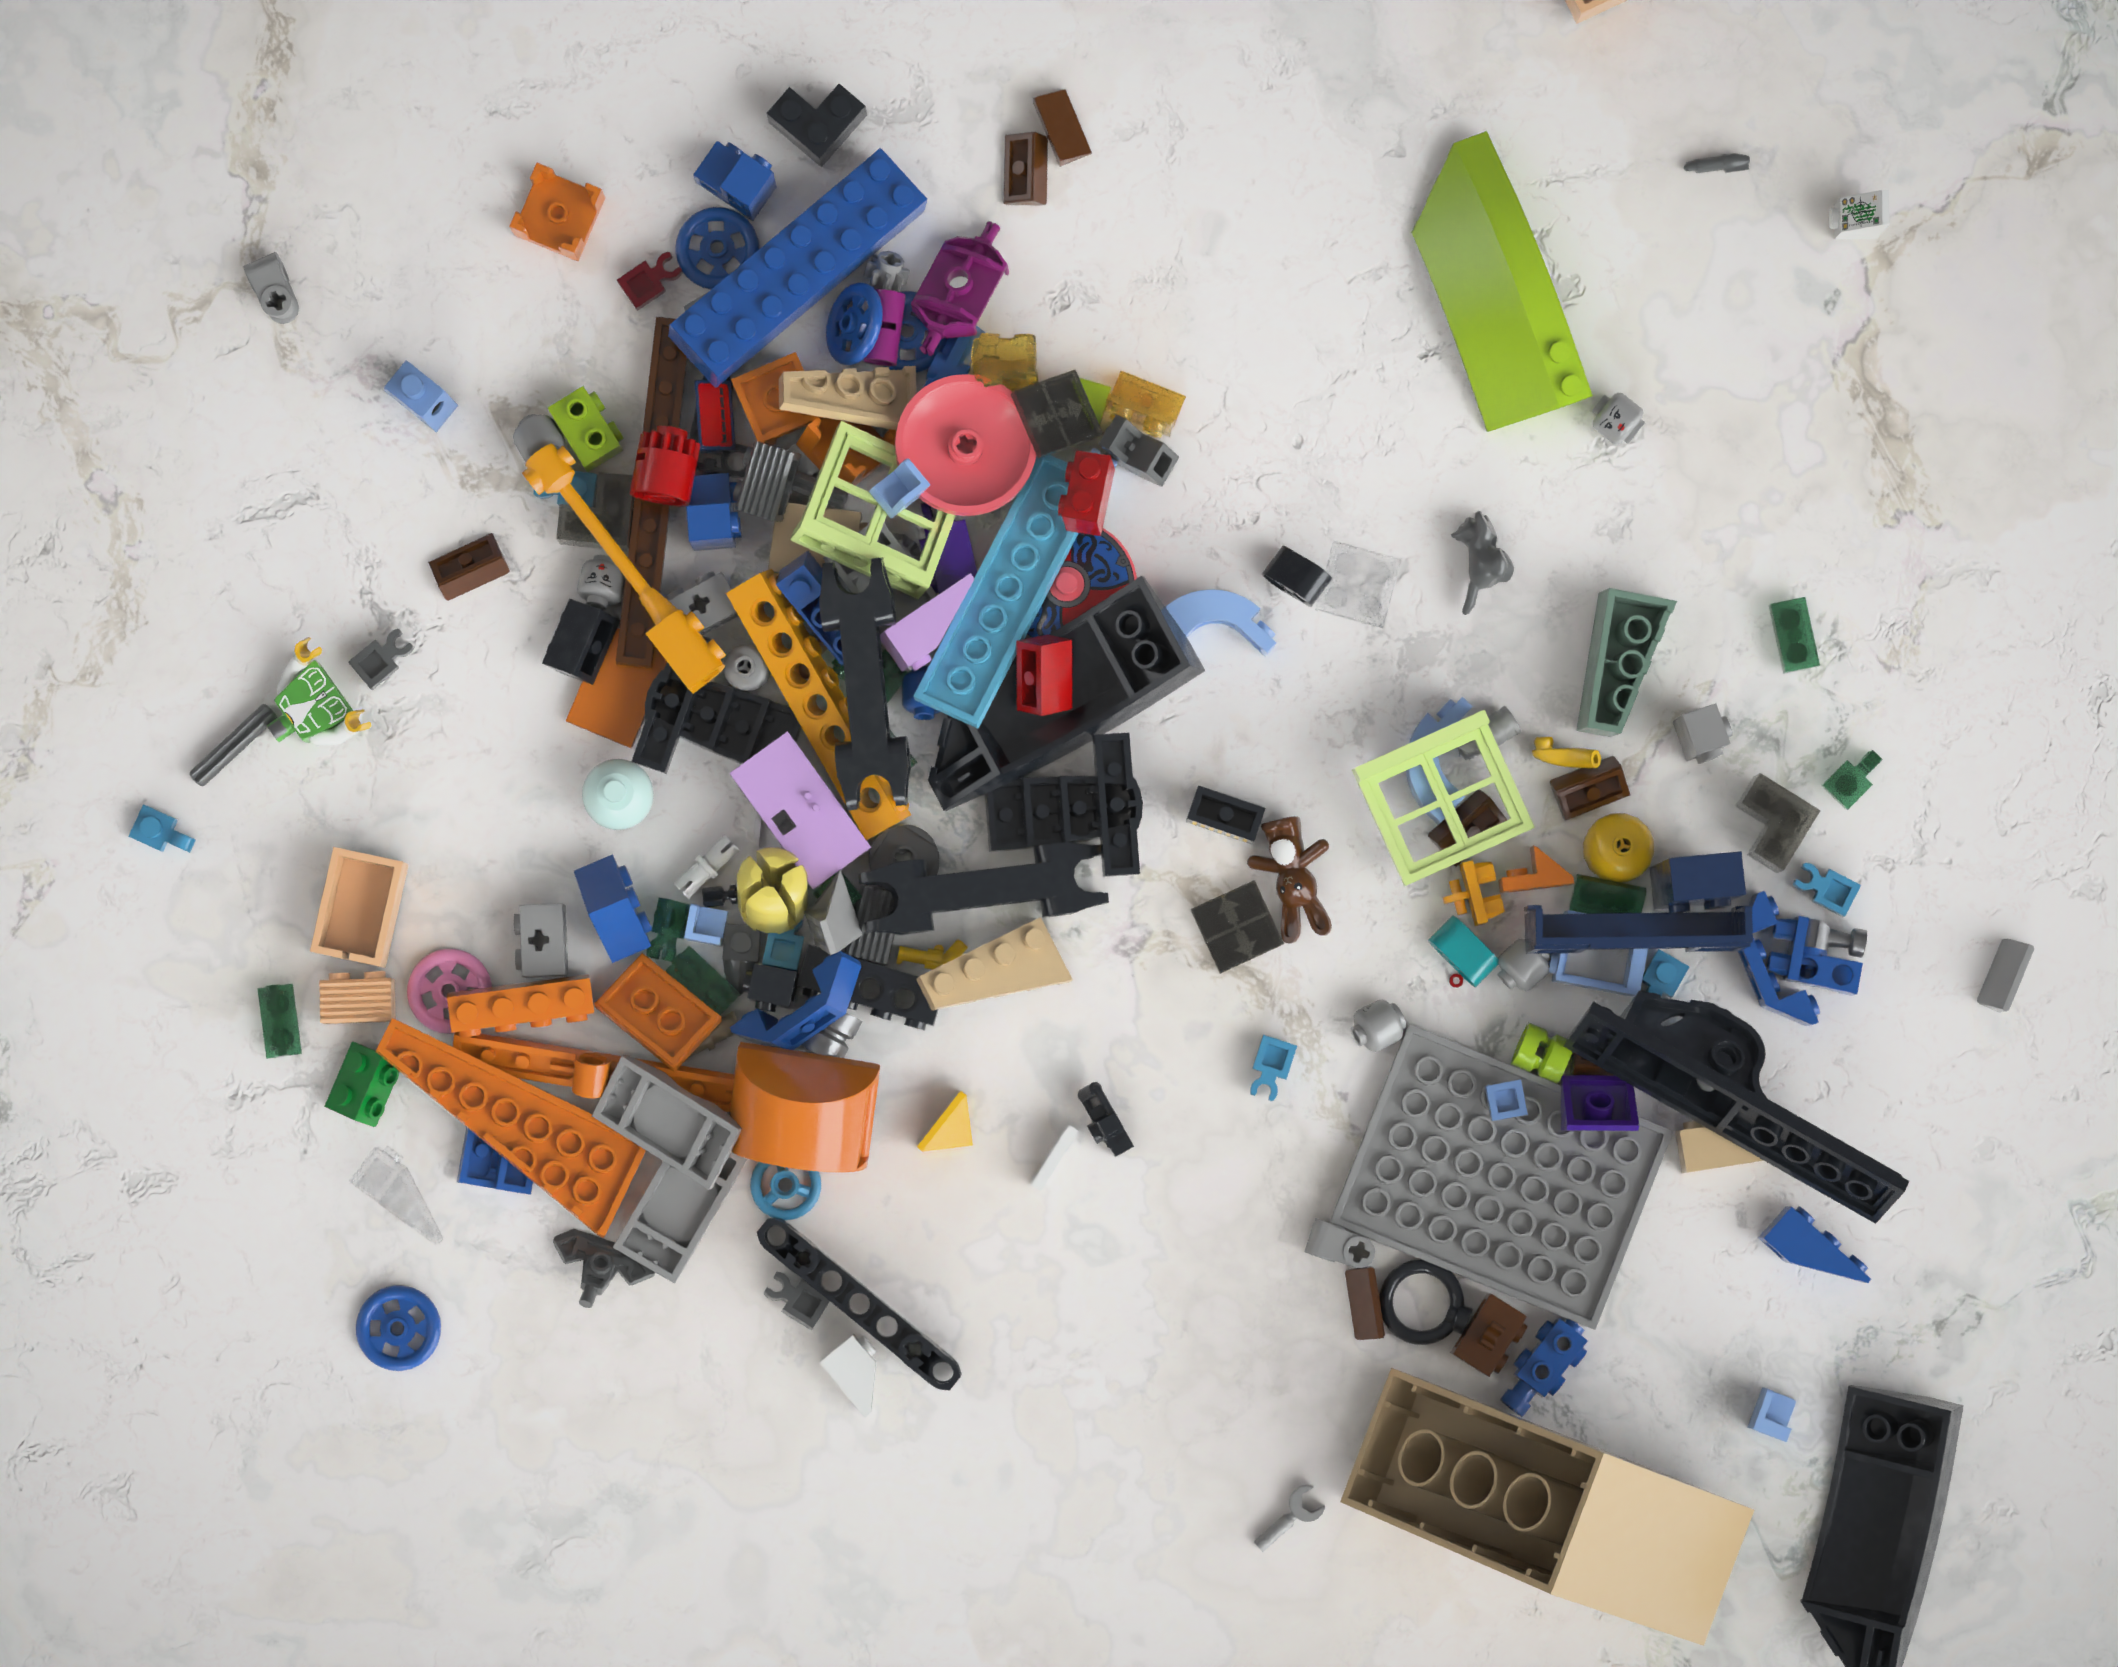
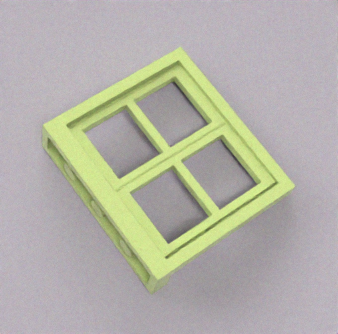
(853, 548)
(1422, 752)

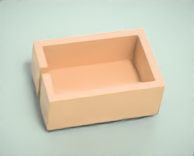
(359, 907)

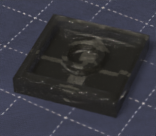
(1056, 414)
(1237, 926)

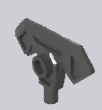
(599, 1263)

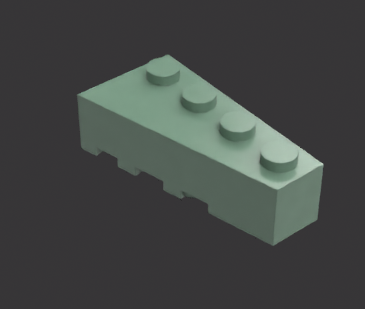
(1619, 656)

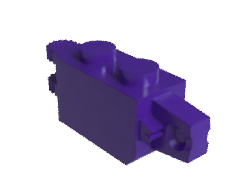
(957, 556)

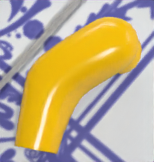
(1565, 757)

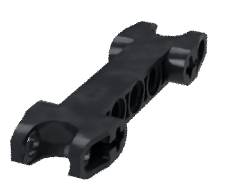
(859, 621)
(920, 895)
(821, 1263)

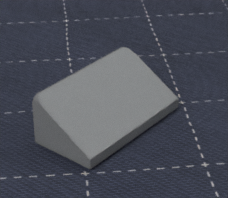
(2005, 975)

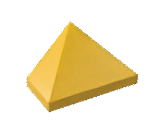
(951, 1128)

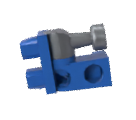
(1808, 958)

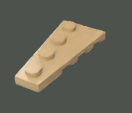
(850, 396)
(1003, 966)

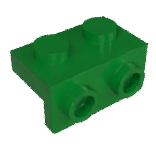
(362, 1085)

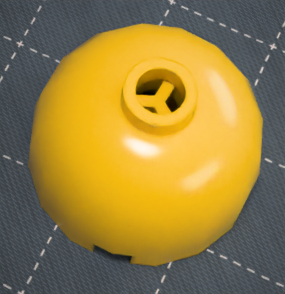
(1602, 852)

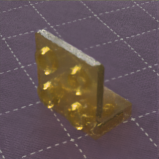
(1145, 404)

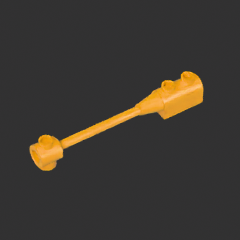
(674, 631)

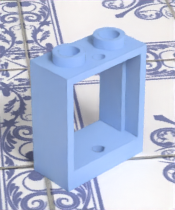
(1632, 977)

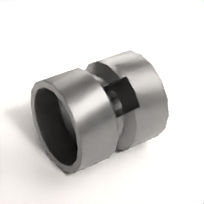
(832, 1038)

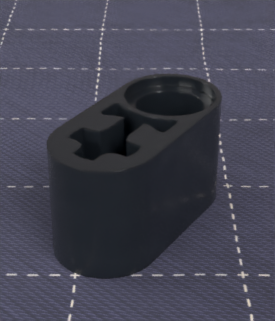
(1297, 576)

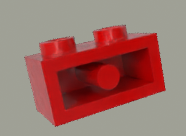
(1088, 492)
(1044, 674)

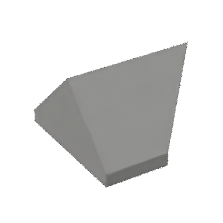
(833, 918)

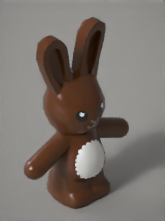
(1294, 882)

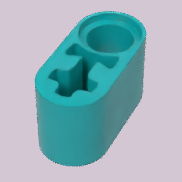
(1464, 951)

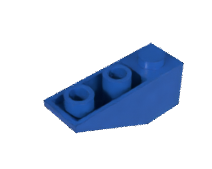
(801, 585)
(1801, 1244)

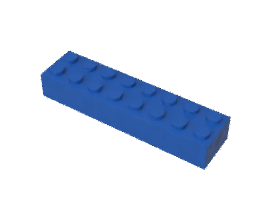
(797, 267)

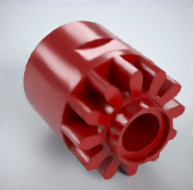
(665, 467)

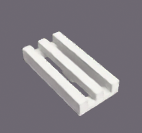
(1054, 1157)

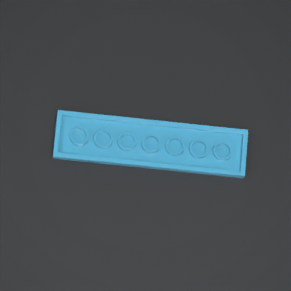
(1001, 600)

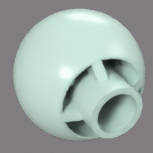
(617, 794)

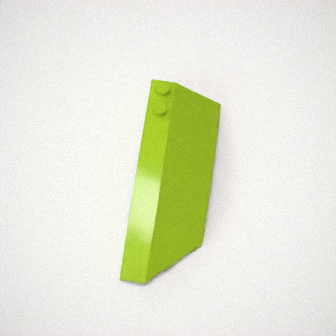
(1497, 290)

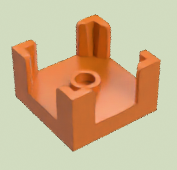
(558, 213)
(760, 400)
(856, 466)

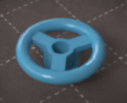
(765, 1202)

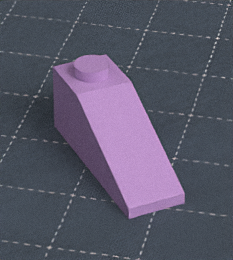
(924, 628)

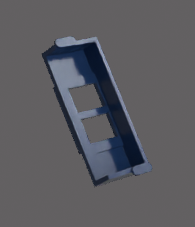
(1637, 931)

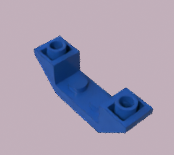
(836, 981)
(1796, 1006)

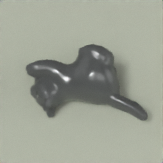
(1486, 562)

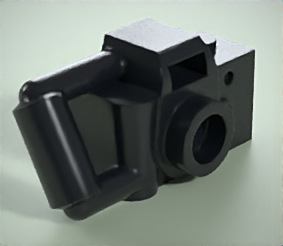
(1105, 1122)

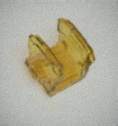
(1005, 360)

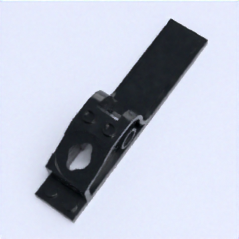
(1728, 1057)

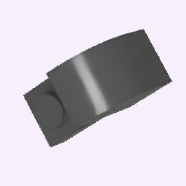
(1138, 451)

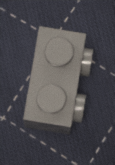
(1703, 733)

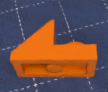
(1545, 875)

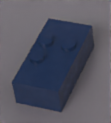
(1697, 881)

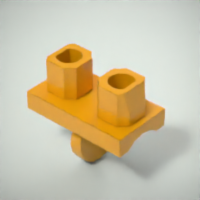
(1473, 876)

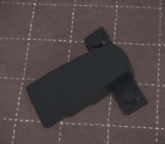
(713, 718)
(1074, 809)

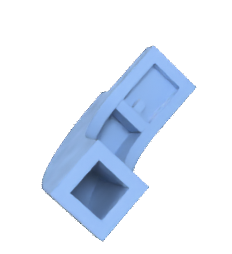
(1224, 608)
(1417, 781)

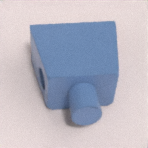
(420, 396)

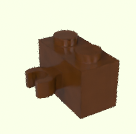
(1489, 1335)

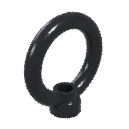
(1457, 1314)

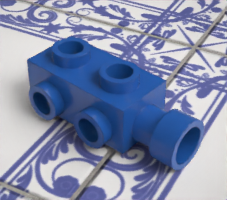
(1547, 1354)

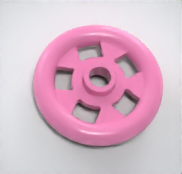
(419, 984)

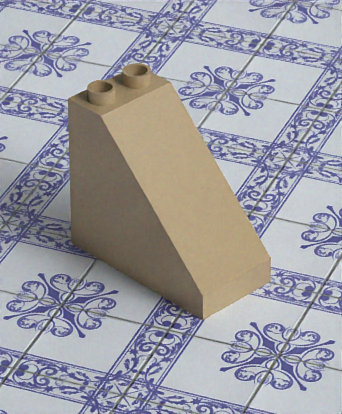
(1547, 1508)

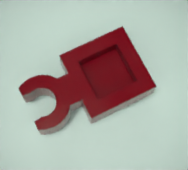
(645, 283)

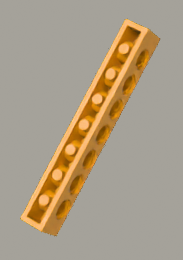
(801, 694)

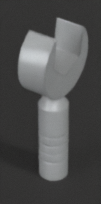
(1287, 1520)

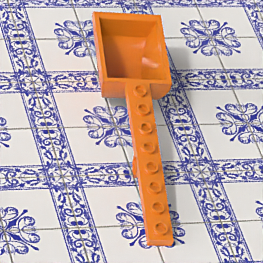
(789, 1103)

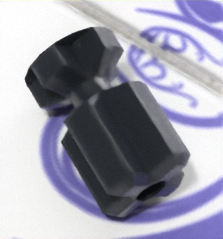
(716, 896)

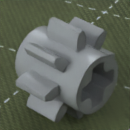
(887, 271)

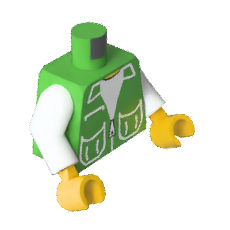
(313, 703)

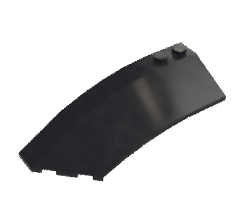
(1122, 663)
(1881, 1523)

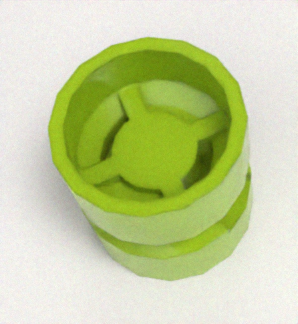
(1553, 1060)

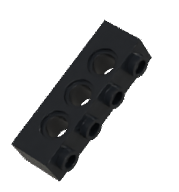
(890, 983)

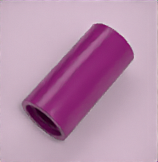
(887, 345)

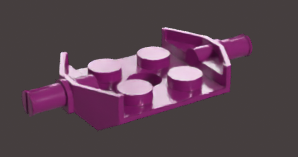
(956, 311)

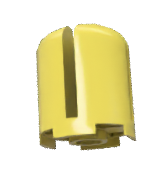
(759, 889)

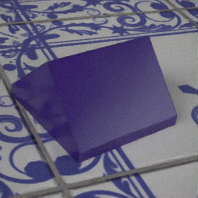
(1597, 1104)

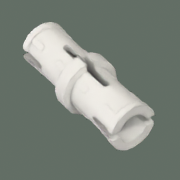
(706, 866)

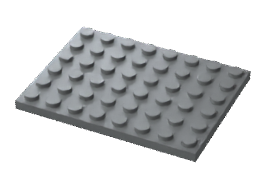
(1503, 1197)

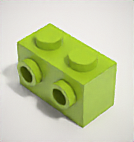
(586, 429)

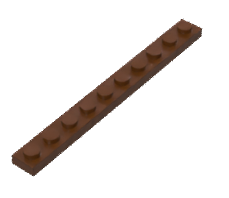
(651, 519)

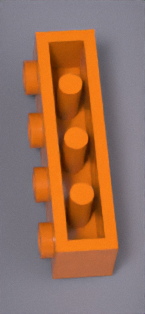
(520, 1003)

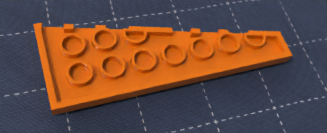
(541, 1135)

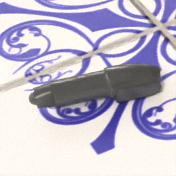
(1728, 163)

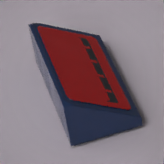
(715, 417)

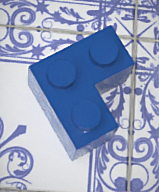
(737, 178)
(711, 513)
(614, 907)

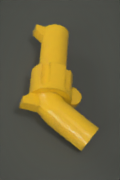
(933, 957)

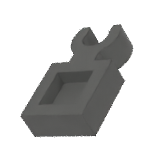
(376, 662)
(802, 1303)

